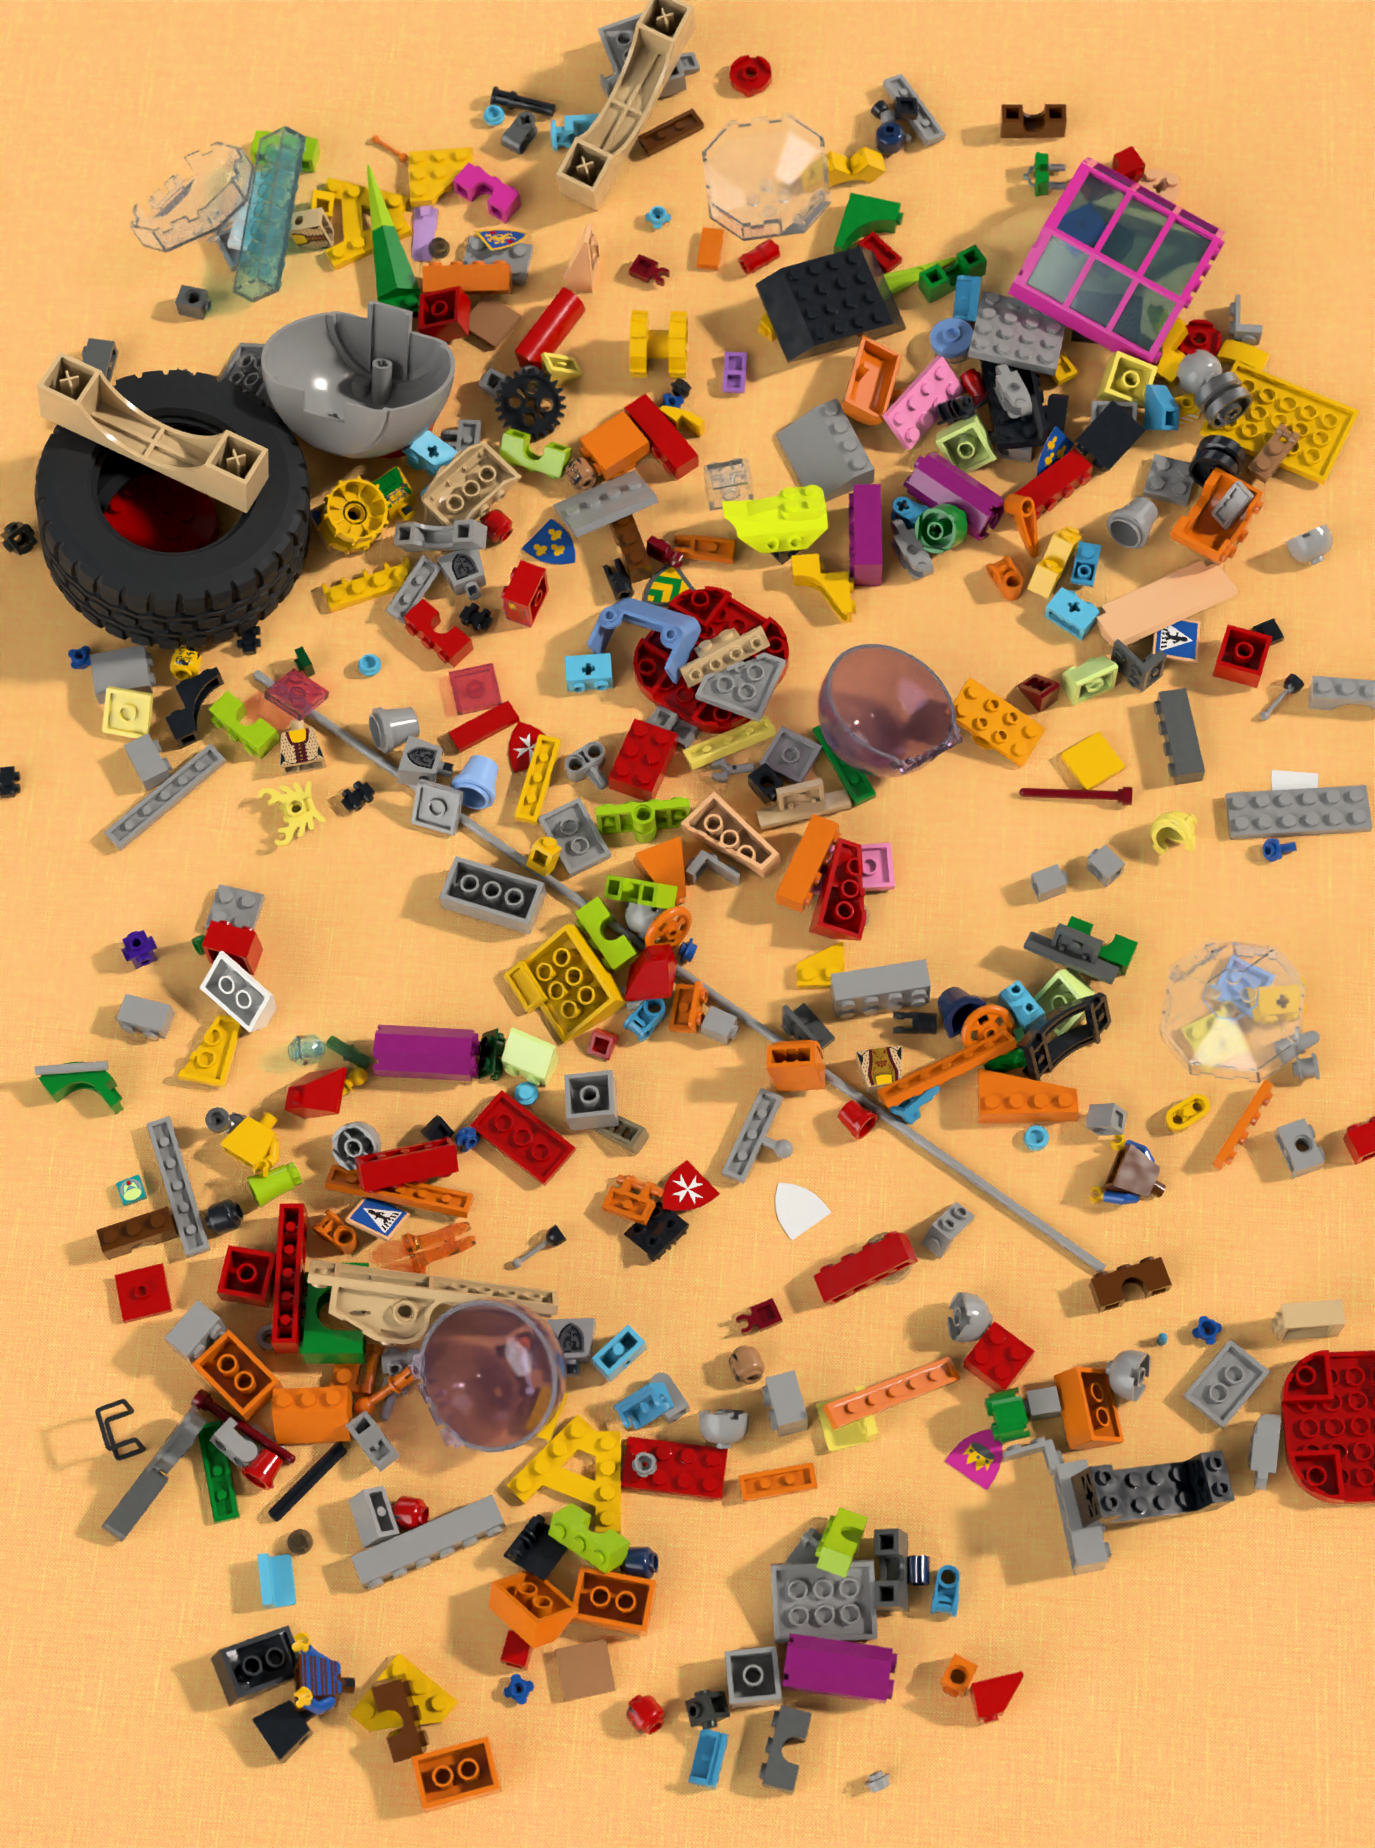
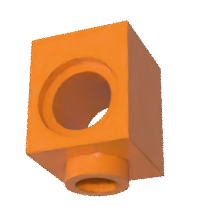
(961, 1665)

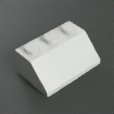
(239, 993)

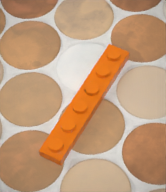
(947, 1068)
(411, 1194)
(891, 1393)

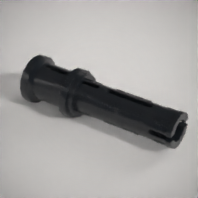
(513, 100)

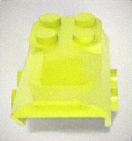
(780, 521)

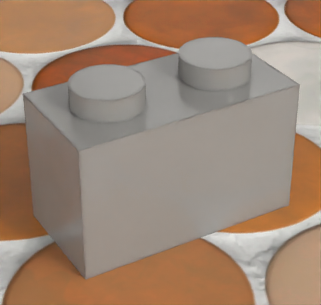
(148, 762)
(145, 1017)
(373, 1516)

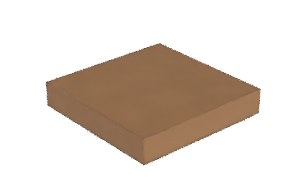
(492, 321)
(585, 1670)

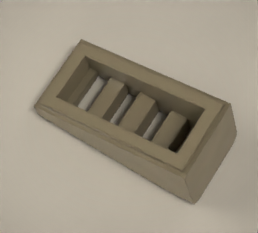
(633, 1141)

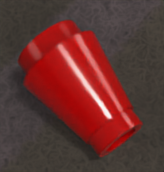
(972, 382)

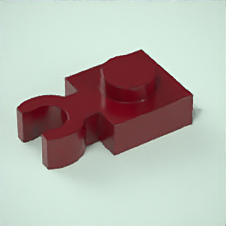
(647, 269)
(660, 550)
(763, 1316)

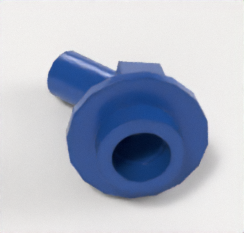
(1273, 849)

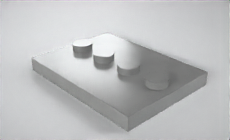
(605, 503)
(823, 1603)

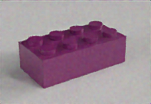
(865, 535)

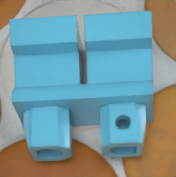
(1020, 1005)

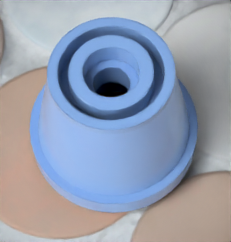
(477, 782)

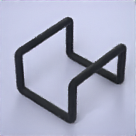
(114, 1446)

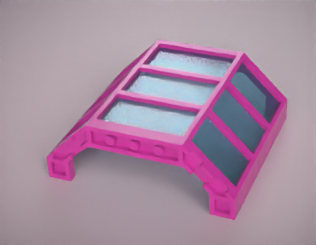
(1117, 262)

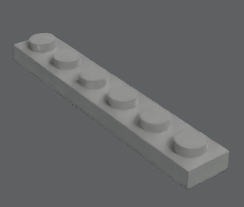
(165, 797)
(178, 1187)

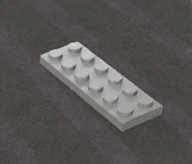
(1298, 812)

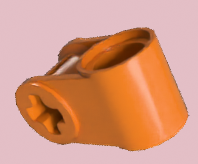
(1004, 574)
(333, 1229)

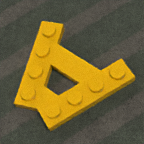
(354, 200)
(547, 1471)

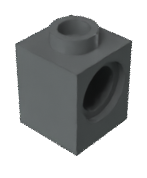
(185, 300)

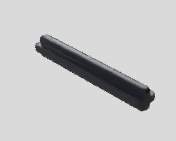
(307, 1481)

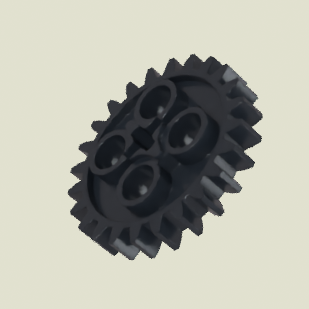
(545, 392)

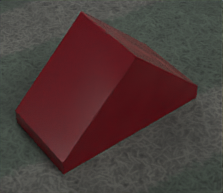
(1040, 691)

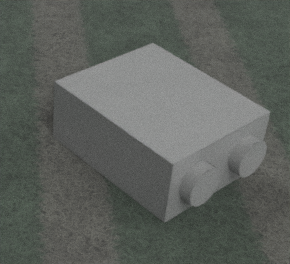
(122, 669)

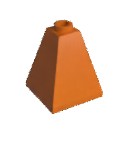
(664, 865)

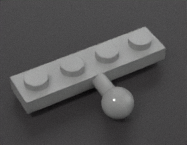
(925, 125)
(754, 1135)

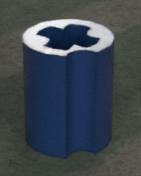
(918, 1570)

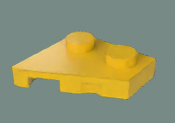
(817, 969)

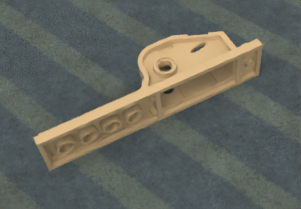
(386, 1291)

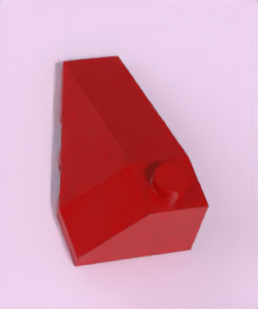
(841, 900)

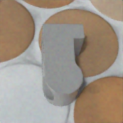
(681, 1406)
(233, 1444)

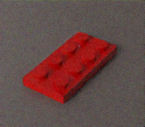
(523, 1138)
(680, 1468)

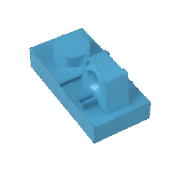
(910, 1108)

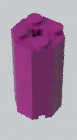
(941, 482)
(426, 1052)
(839, 1668)

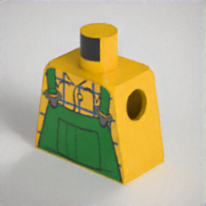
(398, 492)

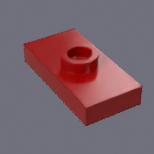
(885, 255)

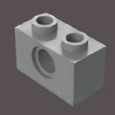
(1299, 1162)

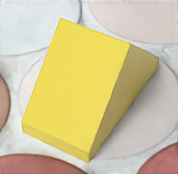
(560, 367)

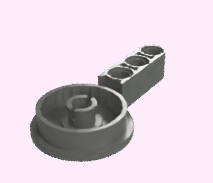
(151, 1479)

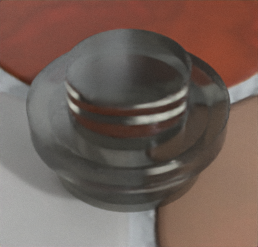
(438, 248)
(300, 1542)

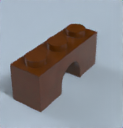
(1047, 124)
(632, 549)
(150, 1227)
(1149, 1275)
(396, 1695)

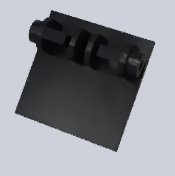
(960, 407)
(659, 1232)
(536, 1549)

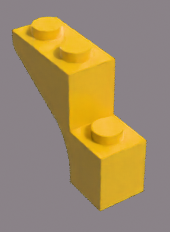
(863, 165)
(1170, 359)
(1058, 555)
(833, 586)

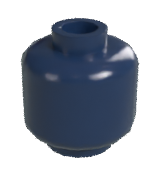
(889, 138)
(640, 1562)

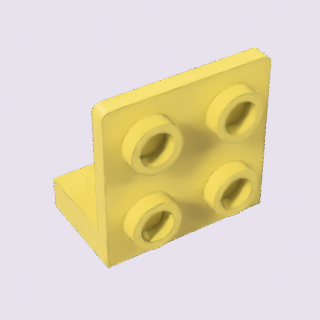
(849, 1435)

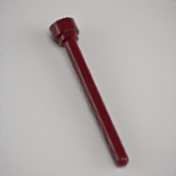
(1122, 795)
(205, 1402)

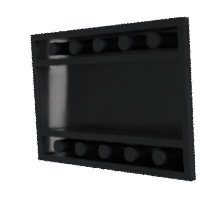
(829, 303)

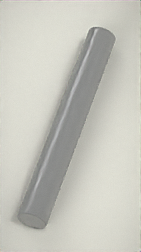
(71, 1068)

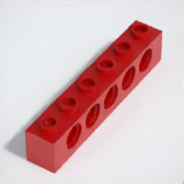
(289, 1277)

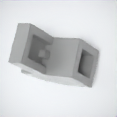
(372, 1441)

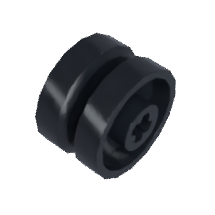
(1216, 452)

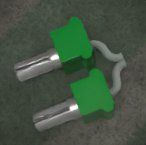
(1041, 174)

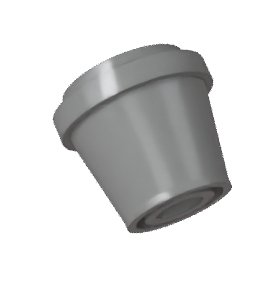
(1133, 522)
(392, 726)

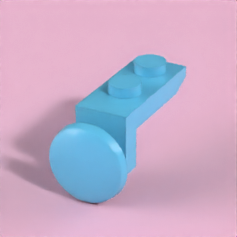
(574, 127)

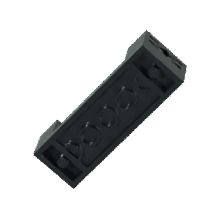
(1152, 1491)

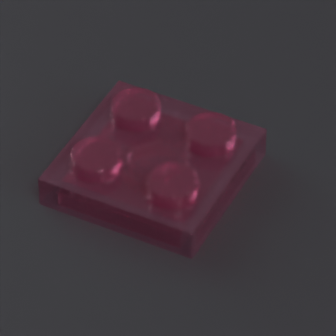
(296, 694)

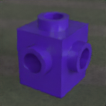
(139, 949)

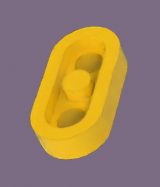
(1186, 1113)

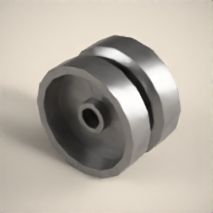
(1223, 400)

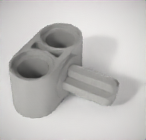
(589, 766)

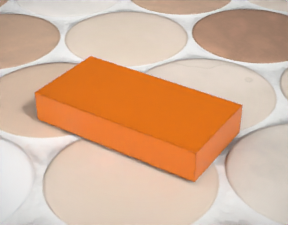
(710, 248)

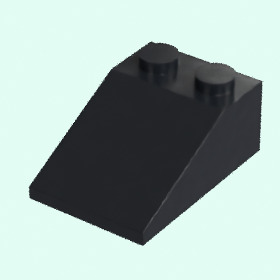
(256, 1665)

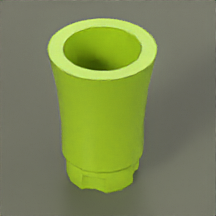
(275, 1184)

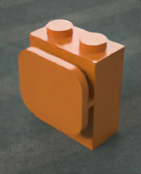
(614, 446)
(796, 1065)

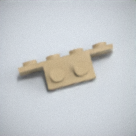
(722, 652)
(801, 802)

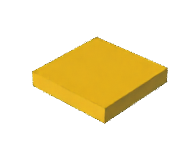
(1092, 761)

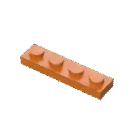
(1239, 1133)

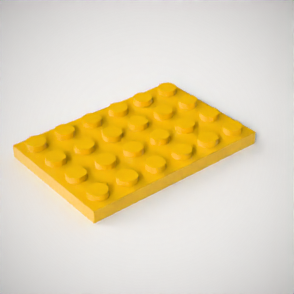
(1318, 419)

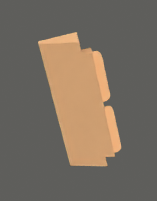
(1164, 602)

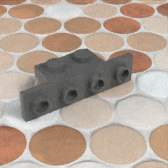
(1073, 950)

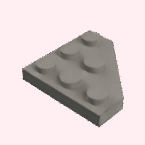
(744, 686)

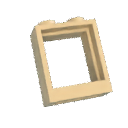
(1309, 1320)

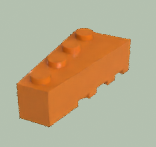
(1023, 1100)

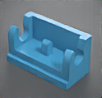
(967, 298)
(644, 1405)
(708, 1758)

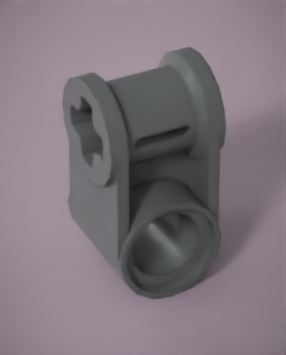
(520, 133)

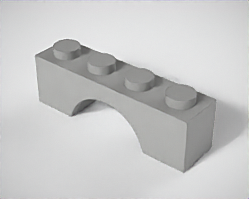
(422, 537)
(1331, 692)

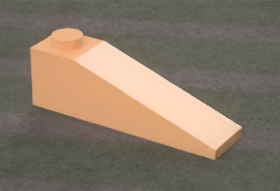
(583, 262)

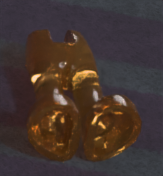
(420, 1260)

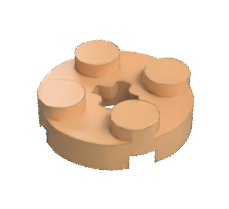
(1162, 179)

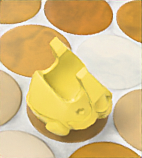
(1176, 827)

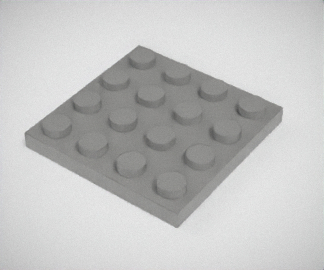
(1016, 335)

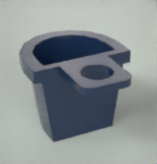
(955, 1007)

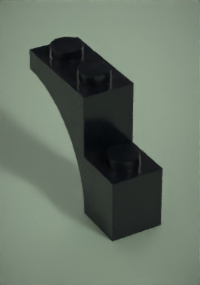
(192, 694)

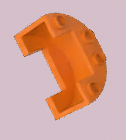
(1203, 533)

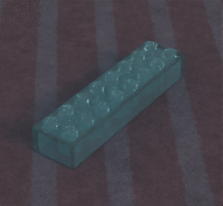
(269, 214)

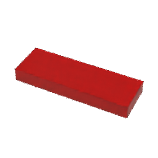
(484, 726)

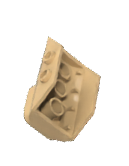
(467, 486)

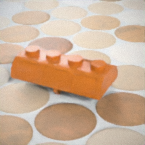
(871, 382)

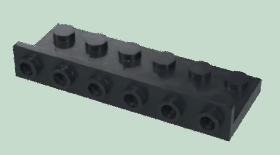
(1021, 431)

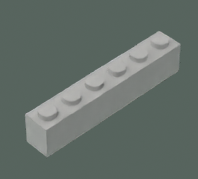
(428, 1542)

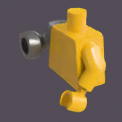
(247, 1139)

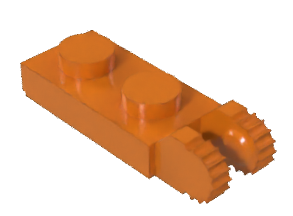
(706, 548)

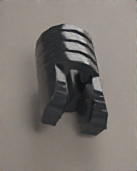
(619, 581)
(922, 1023)

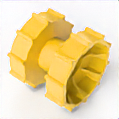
(658, 344)
(356, 497)

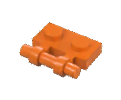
(630, 1205)

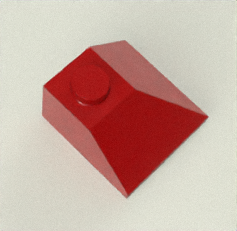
(652, 974)
(317, 1093)
(993, 1696)

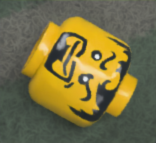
(185, 663)

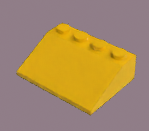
(575, 983)

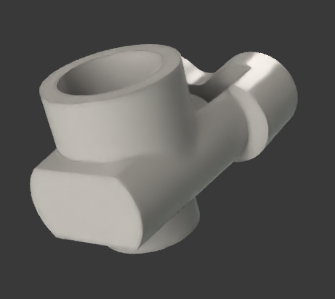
(395, 1360)

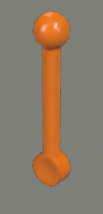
(403, 156)

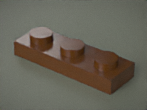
(670, 132)

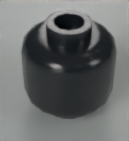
(224, 1216)

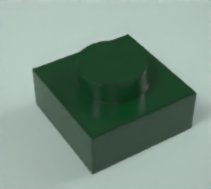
(303, 662)

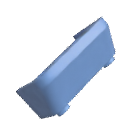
(676, 629)

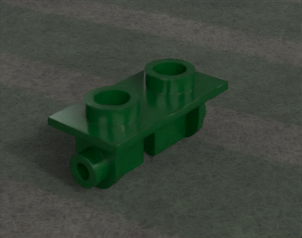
(491, 1044)

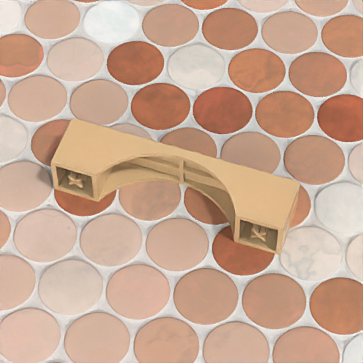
(602, 150)
(87, 404)

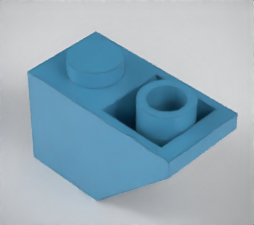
(1160, 409)
(1085, 564)

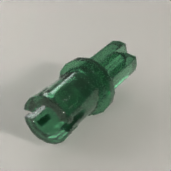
(349, 1052)

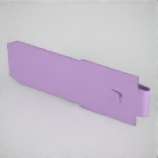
(424, 232)

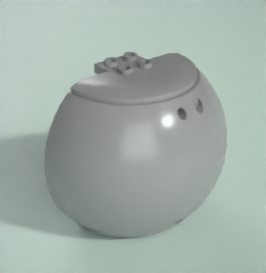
(357, 380)

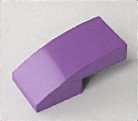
(734, 372)

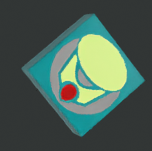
(131, 1190)

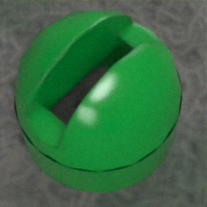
(197, 943)

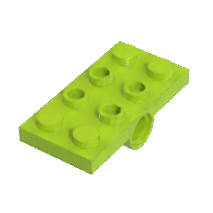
(642, 817)

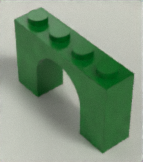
(323, 1344)

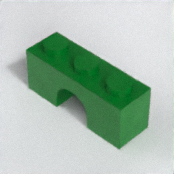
(937, 283)
(1118, 952)

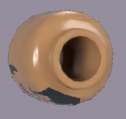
(580, 473)
(746, 1365)

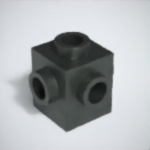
(23, 543)
(707, 1709)

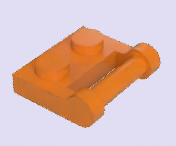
(349, 1373)

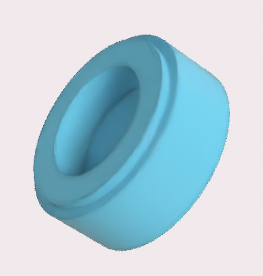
(1036, 1138)

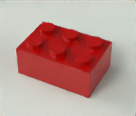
(643, 760)

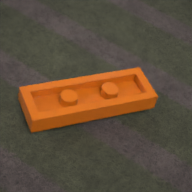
(777, 1482)

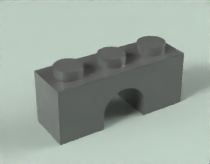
(892, 1553)
(789, 1725)

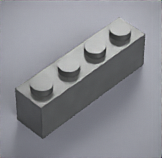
(101, 355)
(1180, 736)

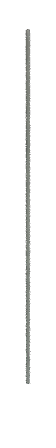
(730, 1007)

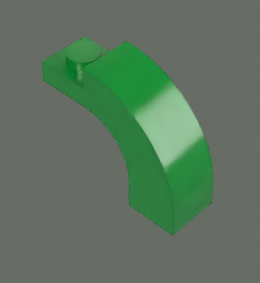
(99, 1081)

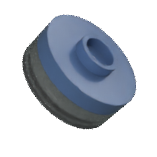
(951, 340)

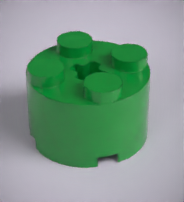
(941, 528)
(1008, 1415)

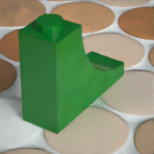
(866, 215)

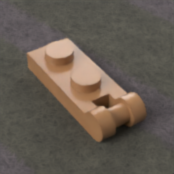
(1273, 454)

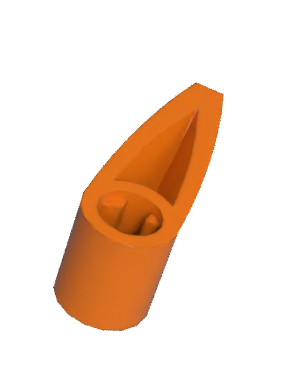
(1025, 519)

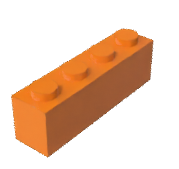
(473, 278)
(807, 863)

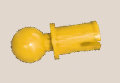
(357, 1077)

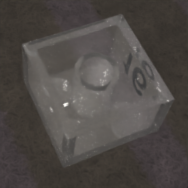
(727, 482)

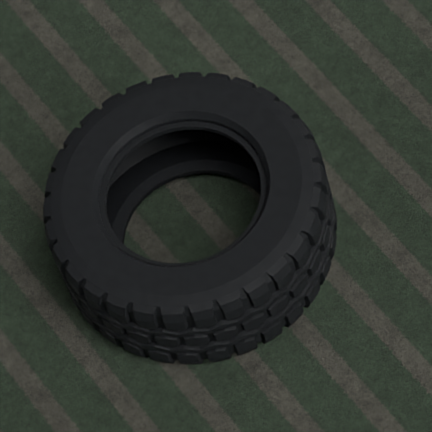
(175, 594)

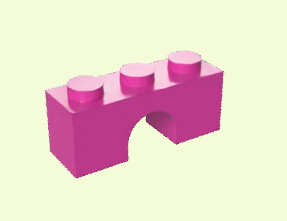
(474, 181)

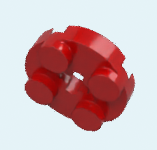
(750, 85)
(1207, 333)

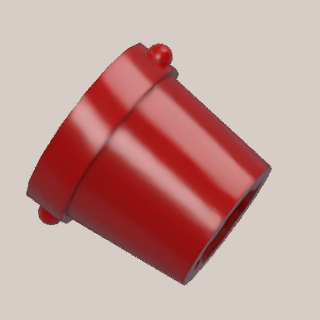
(857, 1119)
(263, 1469)

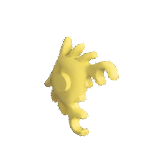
(297, 810)

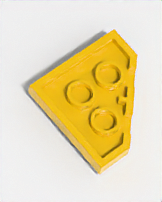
(433, 173)
(429, 1696)

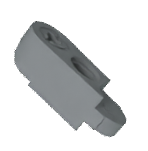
(1012, 392)
(910, 551)
(1264, 1449)

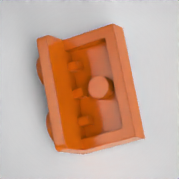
(687, 1008)

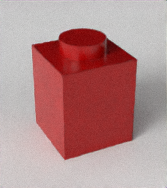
(516, 1651)

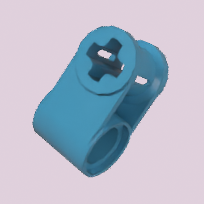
(909, 512)
(644, 1022)
(946, 1593)

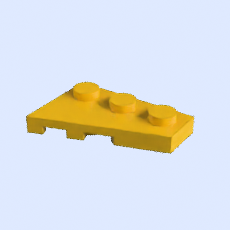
(215, 1054)

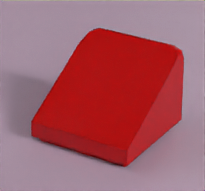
(602, 1043)

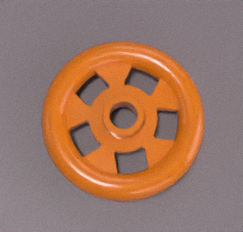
(668, 929)
(992, 1012)

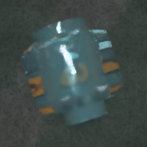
(306, 1049)

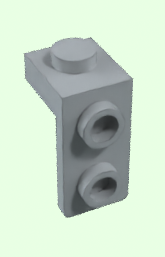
(1243, 333)
(697, 866)
(946, 1229)
(1037, 1445)

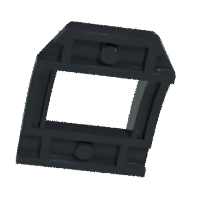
(1045, 1057)

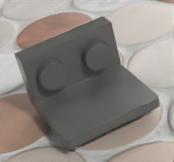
(1138, 673)
(805, 1025)

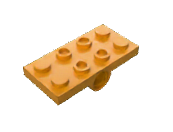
(996, 722)

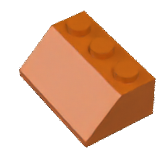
(1088, 1408)
(312, 1415)
(531, 1607)

